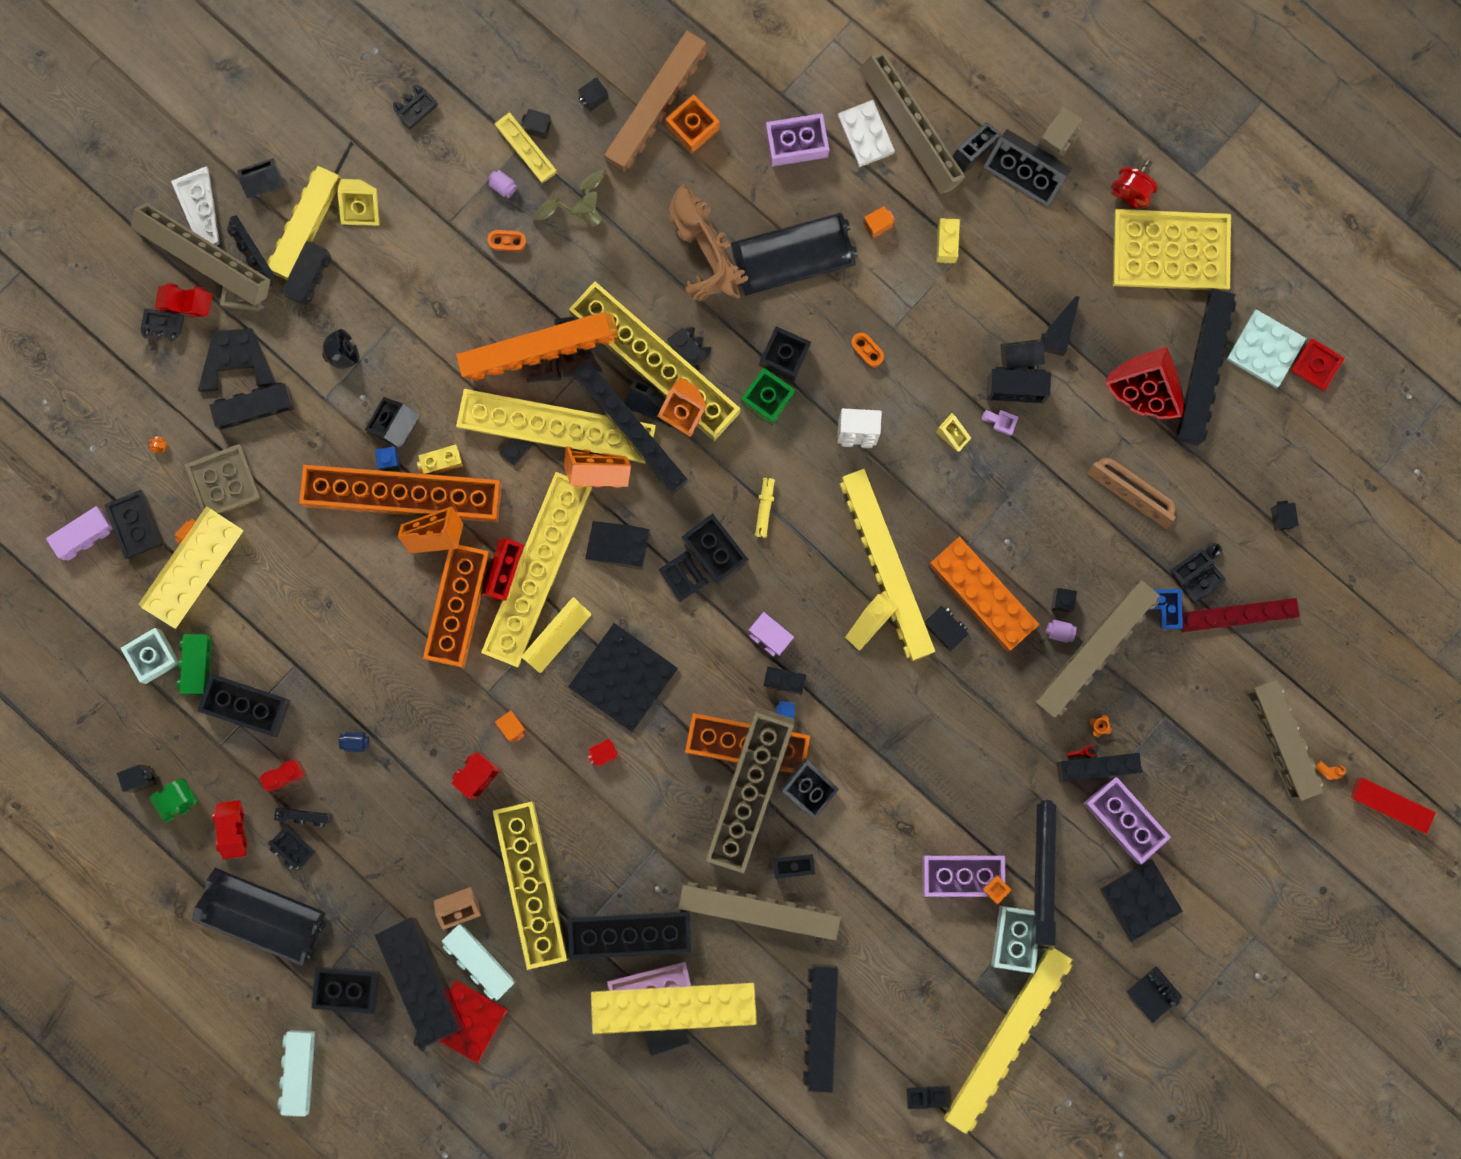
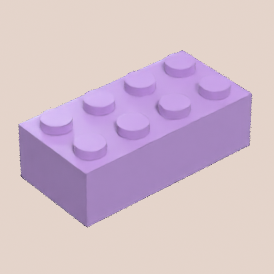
(1127, 820)
(960, 875)

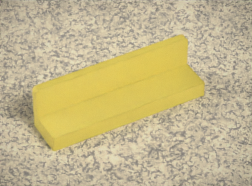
(556, 635)

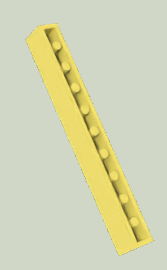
(887, 564)
(1007, 1039)

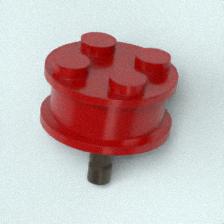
(1135, 185)

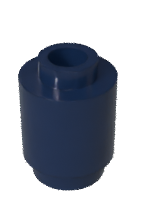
(354, 741)

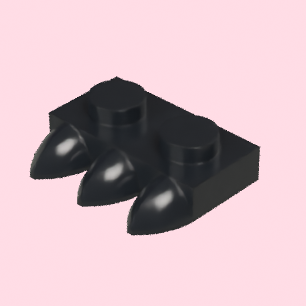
(416, 107)
(161, 323)
(688, 347)

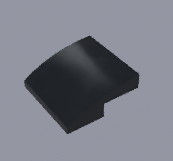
(1197, 575)

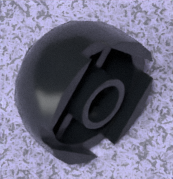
(339, 350)

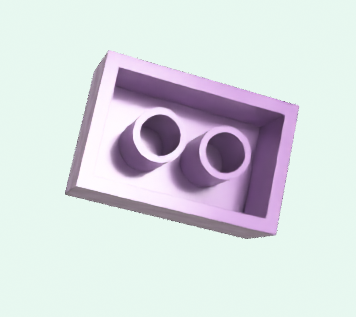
(797, 139)

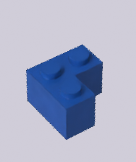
(1170, 608)

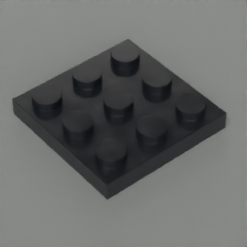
(1141, 900)

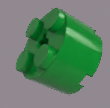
(174, 799)

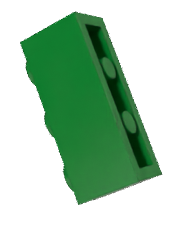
(194, 664)

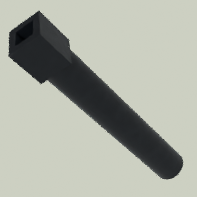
(1044, 895)

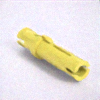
(764, 507)

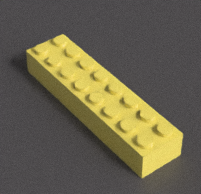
(530, 885)
(673, 1008)

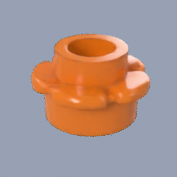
(157, 444)

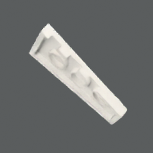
(197, 202)

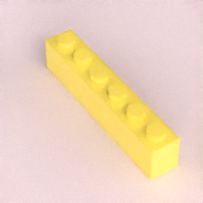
(305, 220)

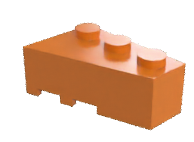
(596, 470)
(432, 532)

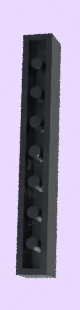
(1205, 367)
(630, 427)

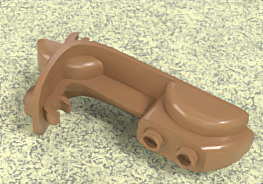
(695, 225)

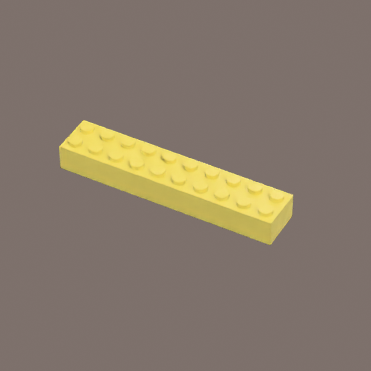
(655, 359)

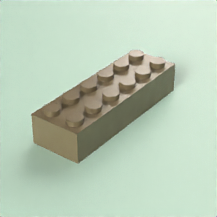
(1284, 741)

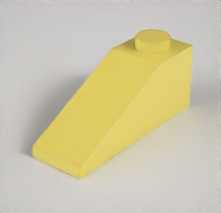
(871, 620)

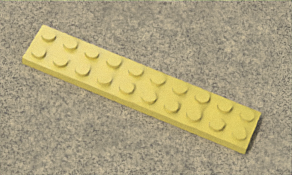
(544, 424)
(536, 570)

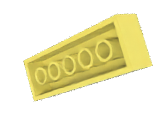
(190, 567)

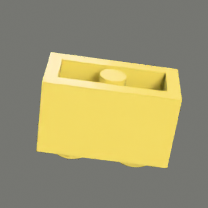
(947, 240)

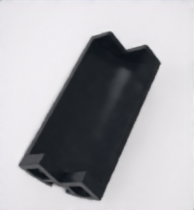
(794, 253)
(259, 916)

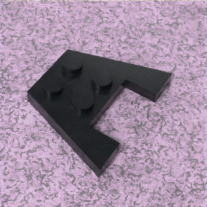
(234, 351)

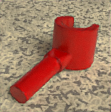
(1084, 751)

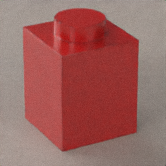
(602, 753)

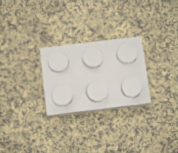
(865, 133)

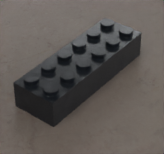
(629, 935)
(419, 982)
(822, 1027)

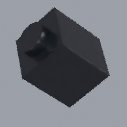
(592, 94)
(536, 123)
(1284, 516)
(1064, 600)

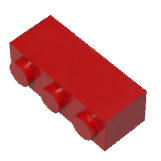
(502, 569)

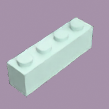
(478, 961)
(297, 1073)

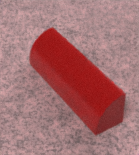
(1392, 805)

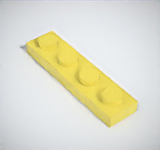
(525, 148)

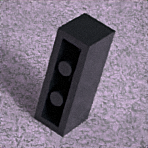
(306, 273)

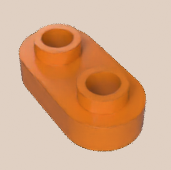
(507, 240)
(869, 348)

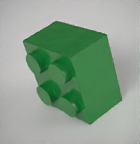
(767, 396)

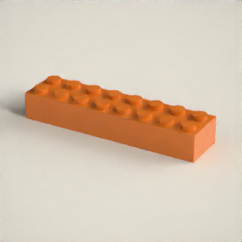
(537, 345)

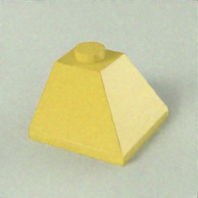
(357, 203)

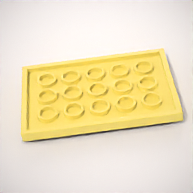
(1171, 250)

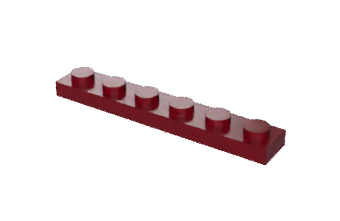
(1240, 615)

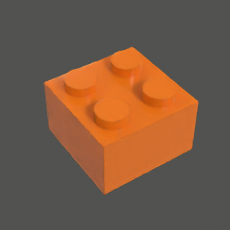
(692, 124)

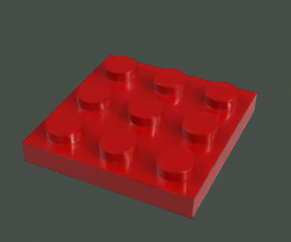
(480, 1018)

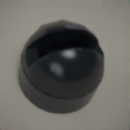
(1209, 549)

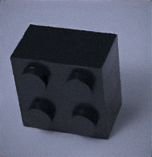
(785, 353)

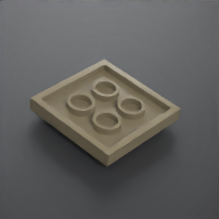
(223, 480)

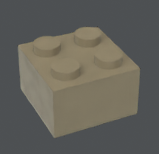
(1060, 133)

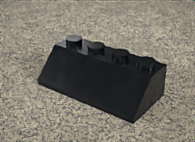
(1027, 167)

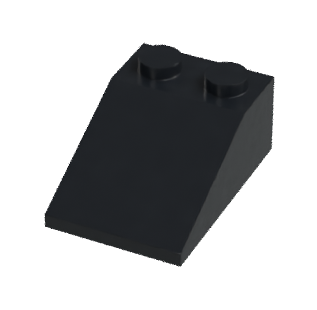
(618, 544)
(809, 789)

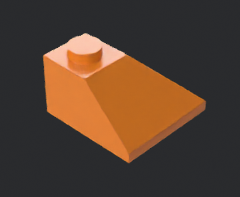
(683, 407)

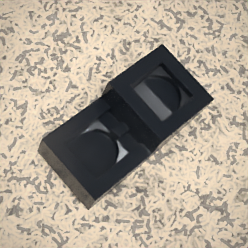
(928, 1097)

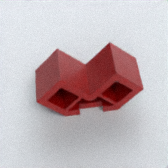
(176, 300)
(230, 834)

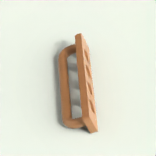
(1099, 472)

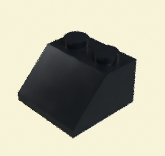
(392, 422)

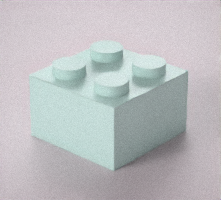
(150, 655)

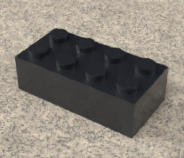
(244, 705)

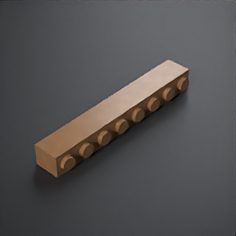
(655, 102)

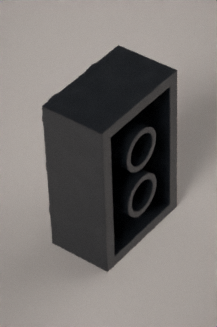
(1018, 385)
(715, 549)
(345, 989)

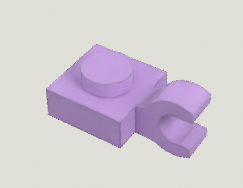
(1003, 422)

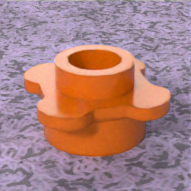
(1097, 731)

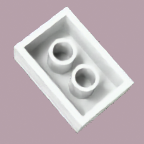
(859, 427)

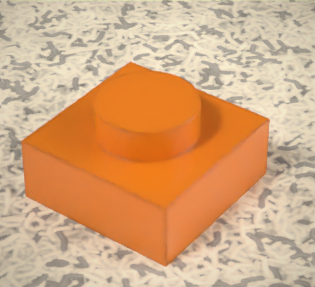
(996, 889)

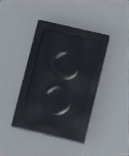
(133, 524)

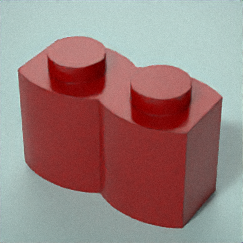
(286, 773)

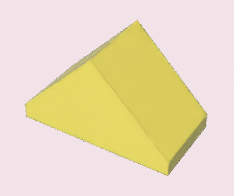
(953, 433)

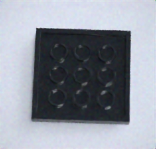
(623, 677)

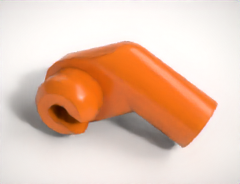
(1330, 773)

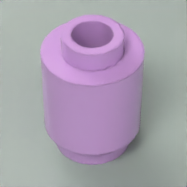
(502, 183)
(1061, 631)

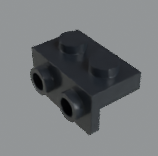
(291, 848)

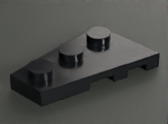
(571, 362)

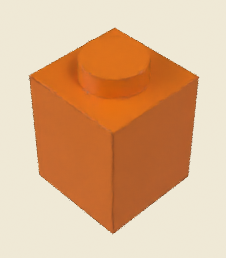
(878, 222)
(511, 726)

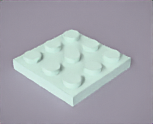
(1266, 349)

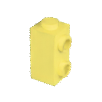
(440, 460)

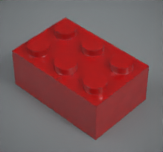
(475, 775)

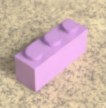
(80, 533)

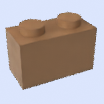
(456, 908)

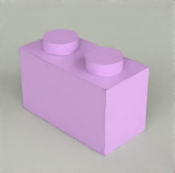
(770, 634)

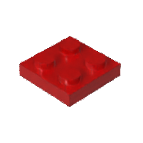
(1317, 364)

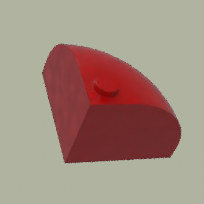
(1148, 385)

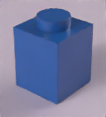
(387, 459)

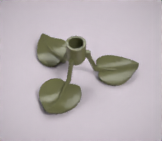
(583, 209)

